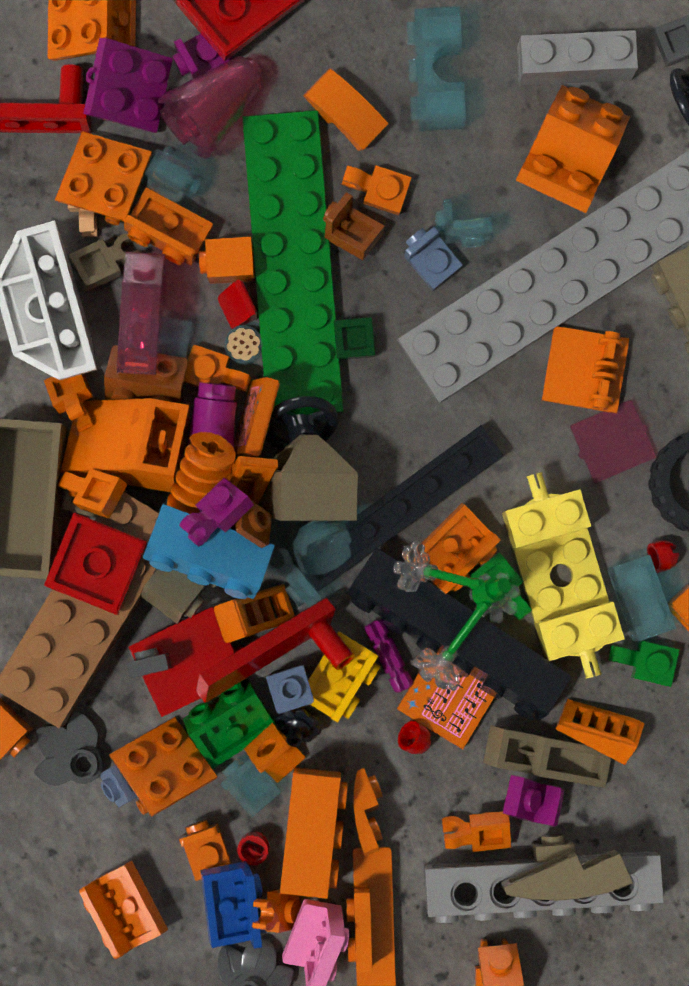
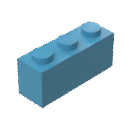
(222, 560)

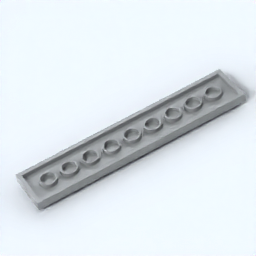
(552, 282)

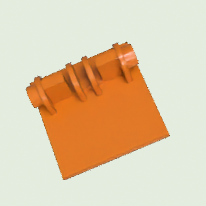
(103, 177)
(585, 369)
(163, 767)

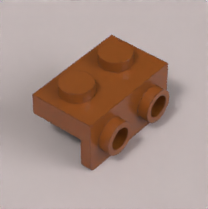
(165, 385)

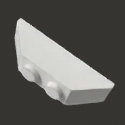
(44, 305)

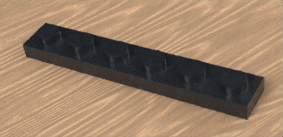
(414, 498)

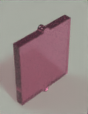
(612, 442)

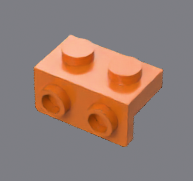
(167, 227)
(459, 545)
(122, 909)

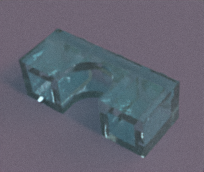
(435, 35)

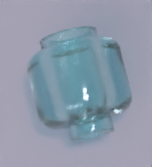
(173, 174)

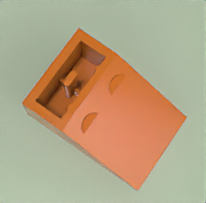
(131, 440)

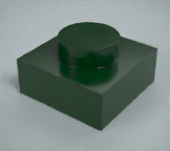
(354, 338)

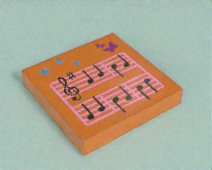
(256, 417)
(445, 711)

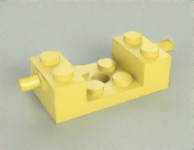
(571, 617)

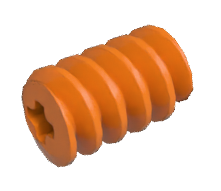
(203, 467)

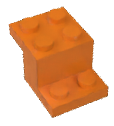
(573, 148)

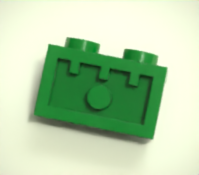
(227, 723)

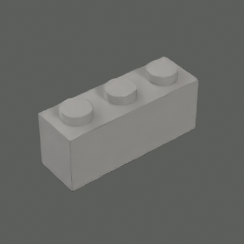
(577, 57)

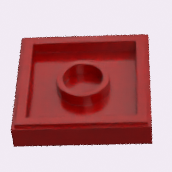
(95, 563)

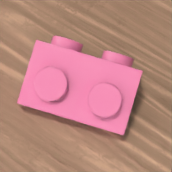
(317, 941)

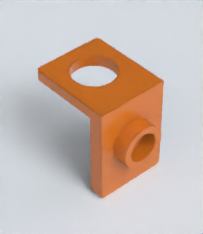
(273, 753)

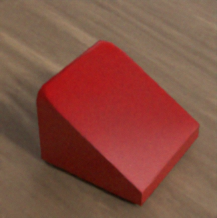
(237, 305)

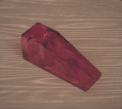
(141, 312)

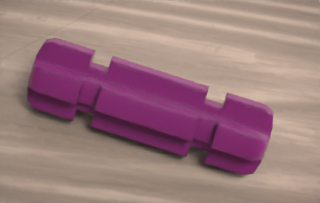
(389, 655)

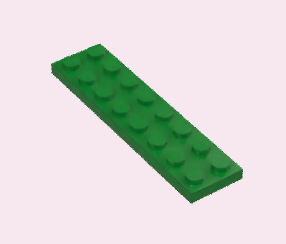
(292, 256)

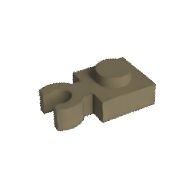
(98, 263)

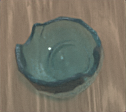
(322, 546)

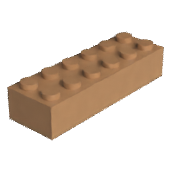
(73, 637)

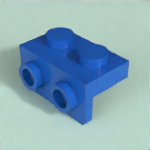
(229, 904)

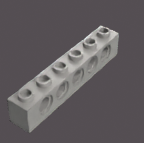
(444, 878)

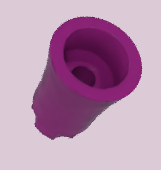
(214, 411)

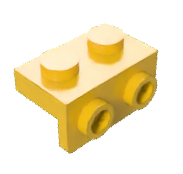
(335, 689)

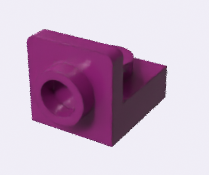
(196, 56)
(533, 801)

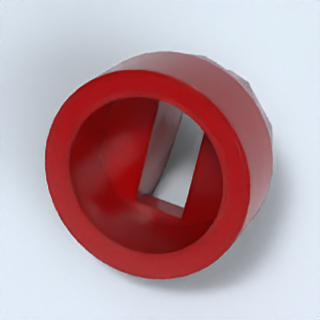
(662, 555)
(414, 738)
(251, 853)

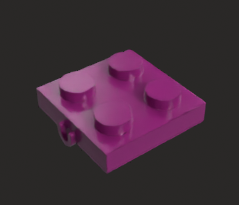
(127, 85)

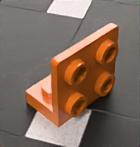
(79, 24)

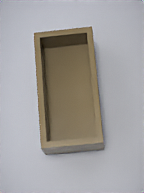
(30, 496)

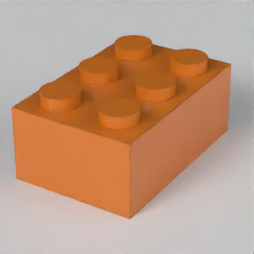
(313, 833)

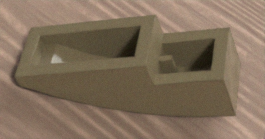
(546, 756)
(569, 879)

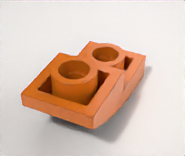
(346, 109)
(365, 801)

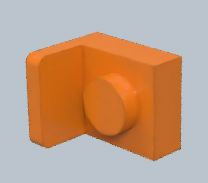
(204, 847)

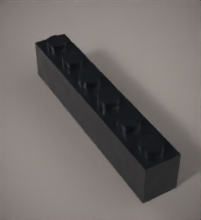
(487, 653)

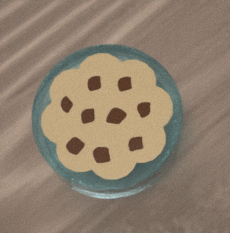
(243, 344)

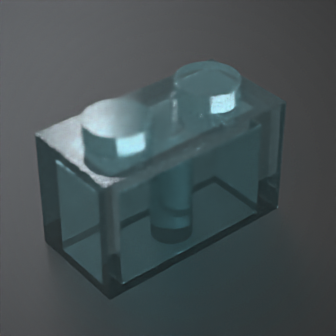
(641, 598)

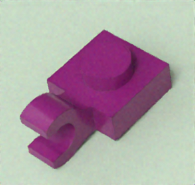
(218, 508)

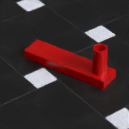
(48, 117)
(310, 624)

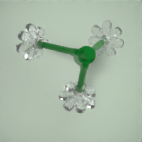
(489, 594)

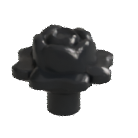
(298, 725)

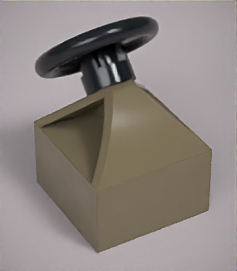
(310, 474)

